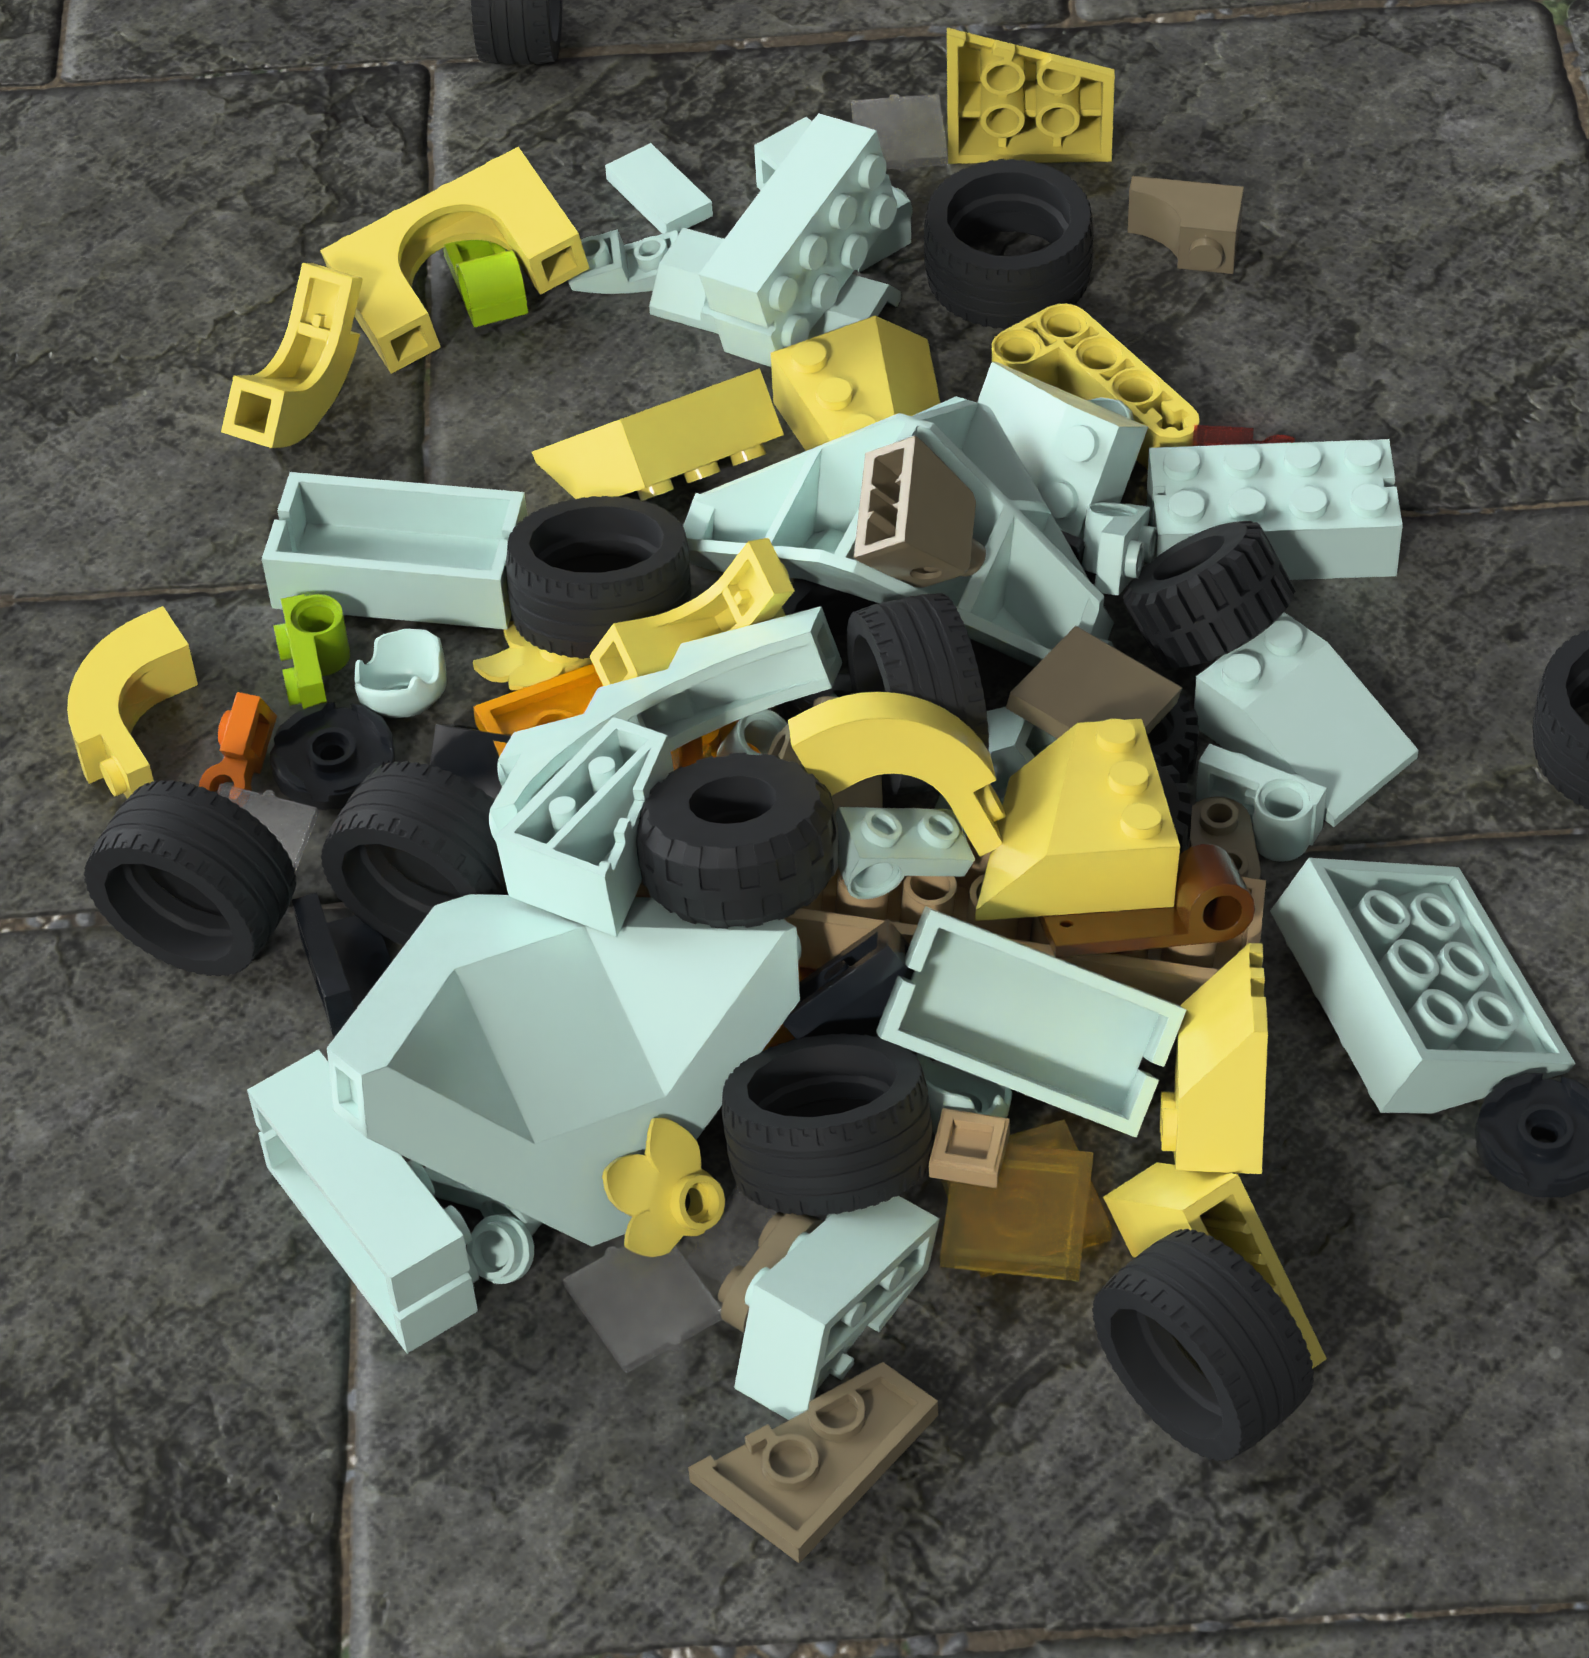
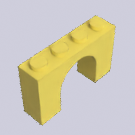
(494, 204)

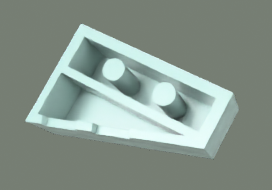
(578, 835)
(824, 1297)

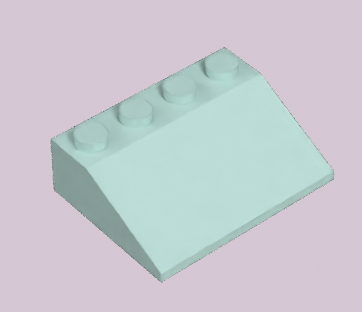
(1415, 982)

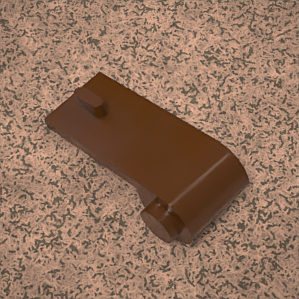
(1208, 908)

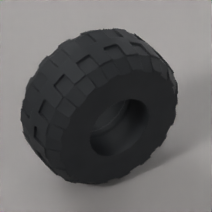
(737, 840)

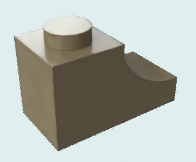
(1190, 219)

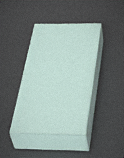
(659, 190)

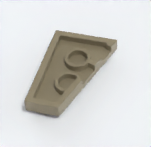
(818, 1465)

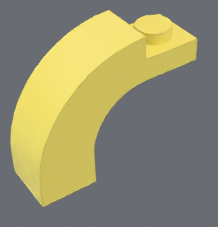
(309, 368)
(744, 595)
(116, 686)
(906, 736)

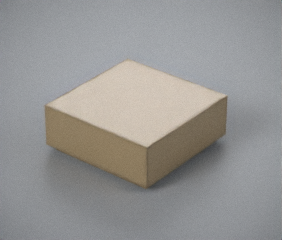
(969, 1148)

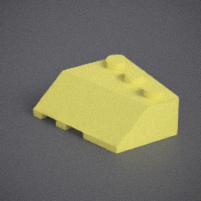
(1025, 104)
(667, 441)

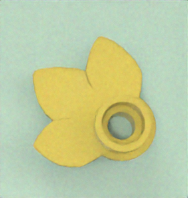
(524, 663)
(655, 1190)

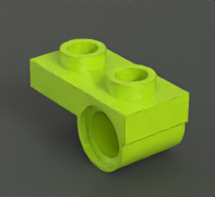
(487, 280)
(315, 641)

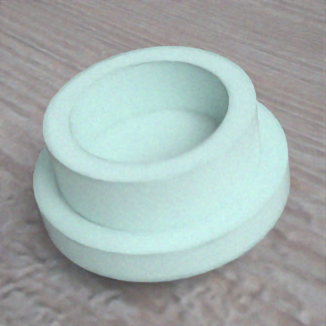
(501, 1248)

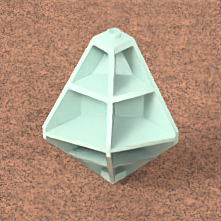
(809, 508)
(545, 1048)

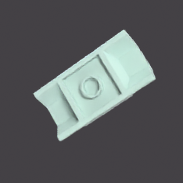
(681, 297)

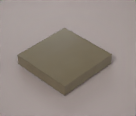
(1090, 683)

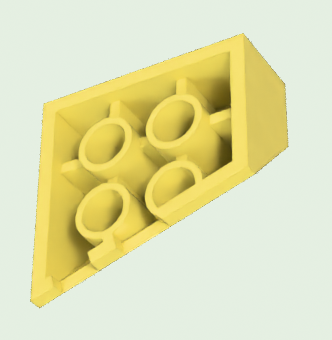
(852, 379)
(1084, 829)
(1220, 1072)

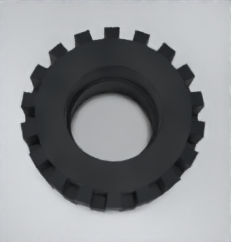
(1209, 594)

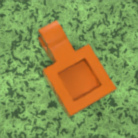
(243, 742)

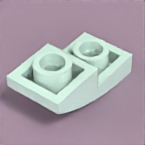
(621, 267)

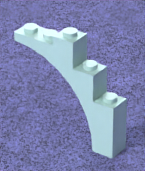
(701, 691)

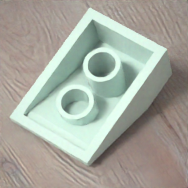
(1065, 443)
(1304, 713)

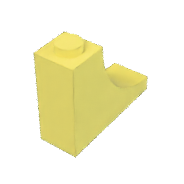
(1210, 1203)

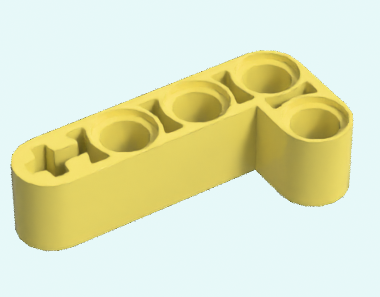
(1082, 358)

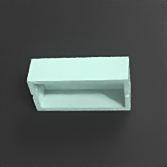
(799, 240)
(1319, 503)
(395, 548)
(1030, 1021)
(366, 1206)

